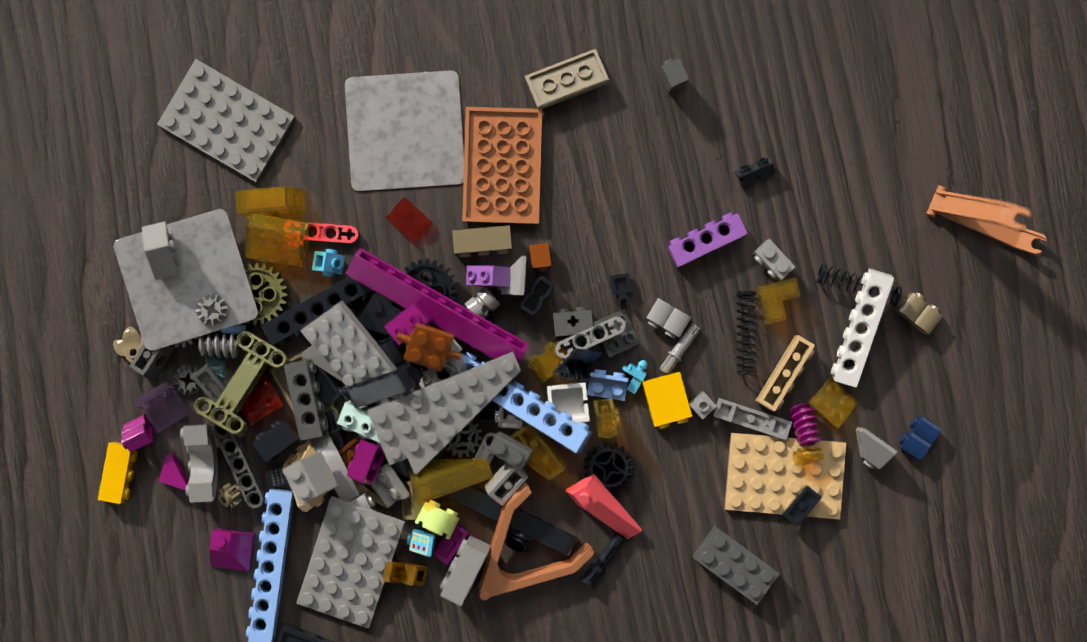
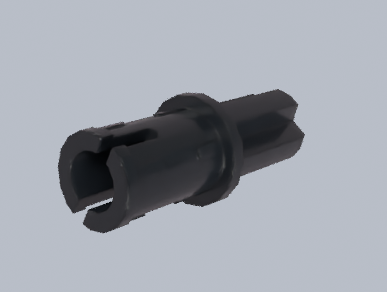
(335, 429)

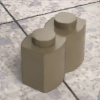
(919, 313)

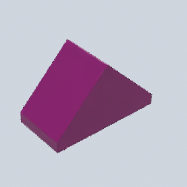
(173, 473)

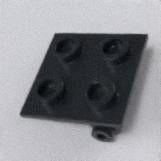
(576, 365)

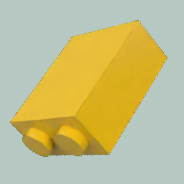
(667, 400)

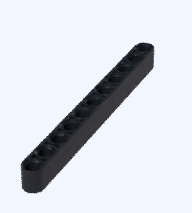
(520, 520)

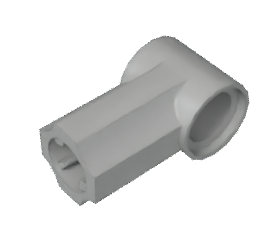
(482, 452)

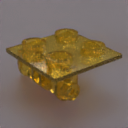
(833, 402)

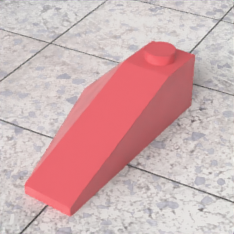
(599, 502)

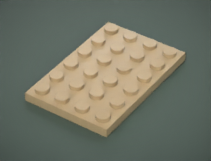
(767, 480)

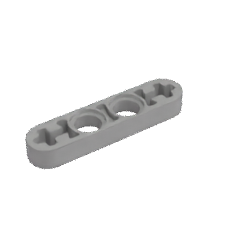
(591, 340)

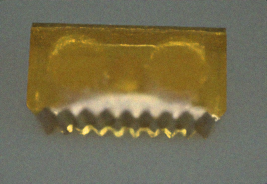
(547, 362)

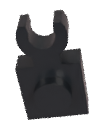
(621, 285)

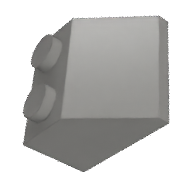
(310, 477)

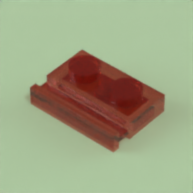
(409, 219)

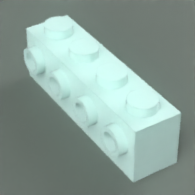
(357, 420)

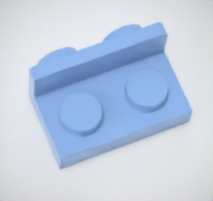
(607, 385)

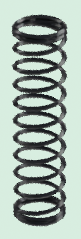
(896, 294)
(747, 371)

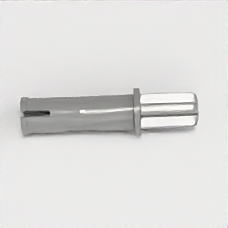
(680, 348)

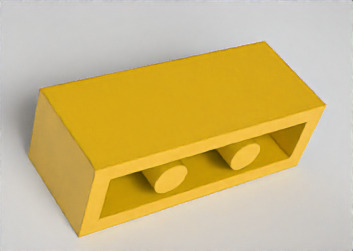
(117, 474)

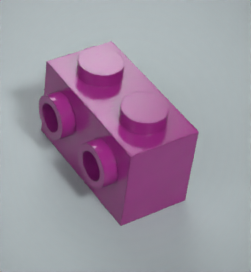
(406, 321)

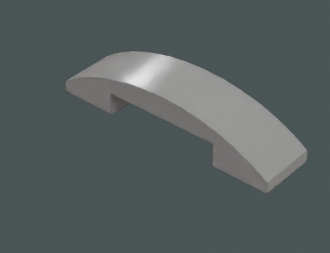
(752, 418)
(346, 488)

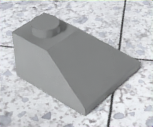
(517, 279)
(872, 449)

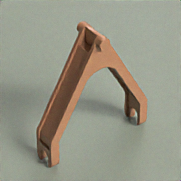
(987, 217)
(497, 581)

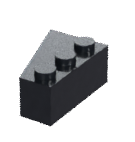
(379, 313)

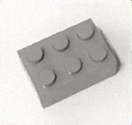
(464, 569)

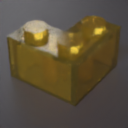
(771, 299)

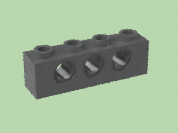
(301, 409)

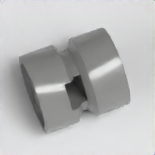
(483, 303)

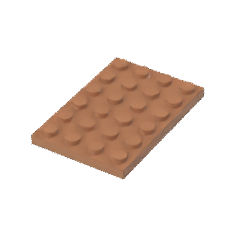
(502, 165)

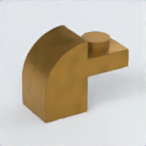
(405, 572)

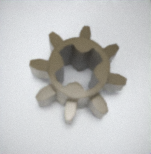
(230, 495)

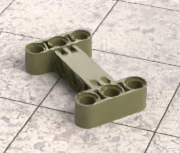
(241, 384)

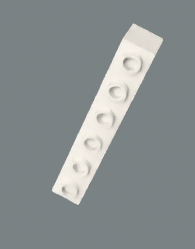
(852, 374)

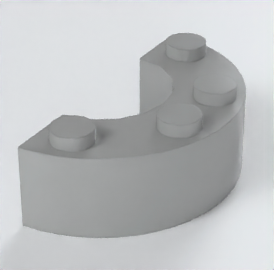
(203, 462)

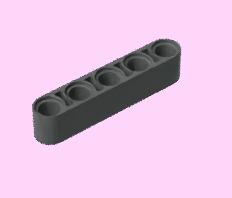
(240, 474)

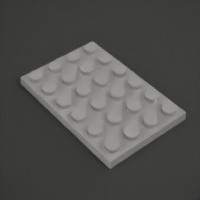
(226, 120)
(350, 562)

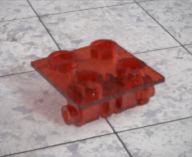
(261, 401)

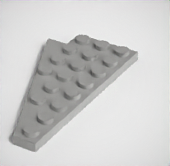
(346, 348)
(430, 417)

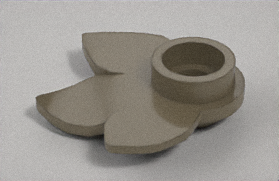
(131, 341)

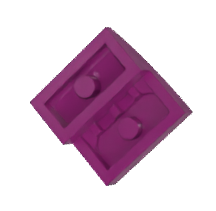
(448, 548)

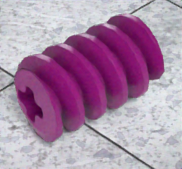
(804, 425)

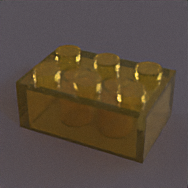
(277, 240)

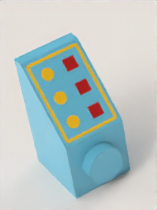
(421, 542)

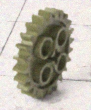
(268, 307)

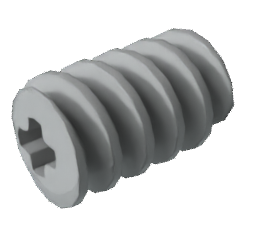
(219, 346)

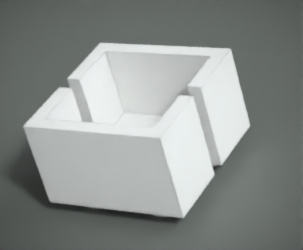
(569, 399)

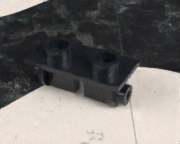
(763, 167)

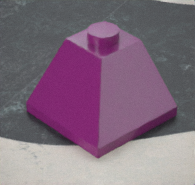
(231, 549)

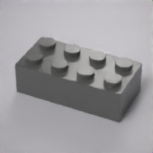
(735, 565)

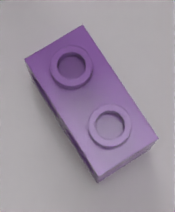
(488, 276)

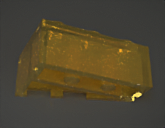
(270, 201)
(544, 455)

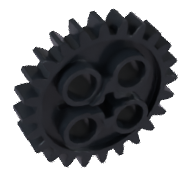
(439, 276)

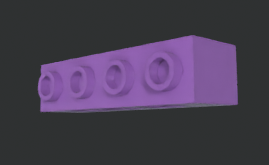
(735, 231)

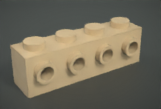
(785, 372)

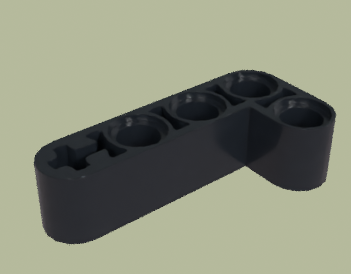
(385, 385)

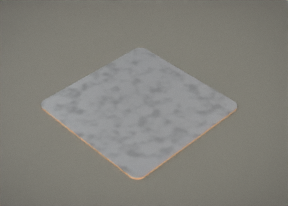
(404, 130)
(208, 266)

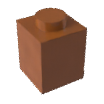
(540, 257)

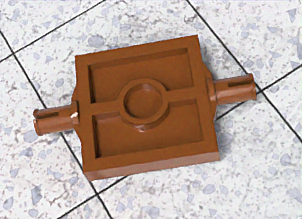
(428, 346)

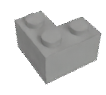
(159, 250)

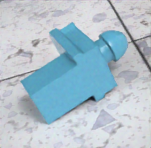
(638, 375)

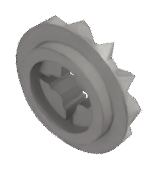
(214, 318)

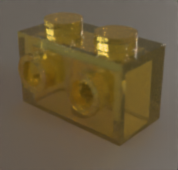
(606, 418)

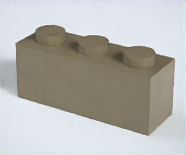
(482, 241)

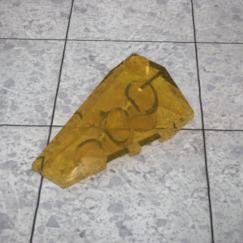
(447, 476)

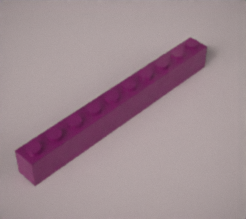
(445, 312)

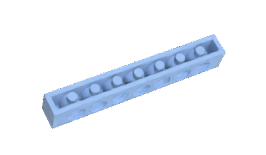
(580, 430)
(286, 500)

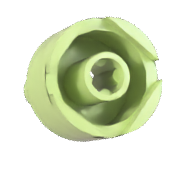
(437, 519)

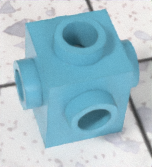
(328, 262)

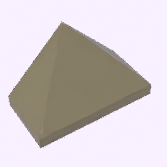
(410, 505)

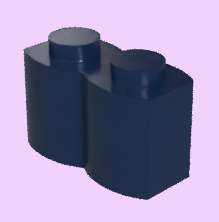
(919, 437)

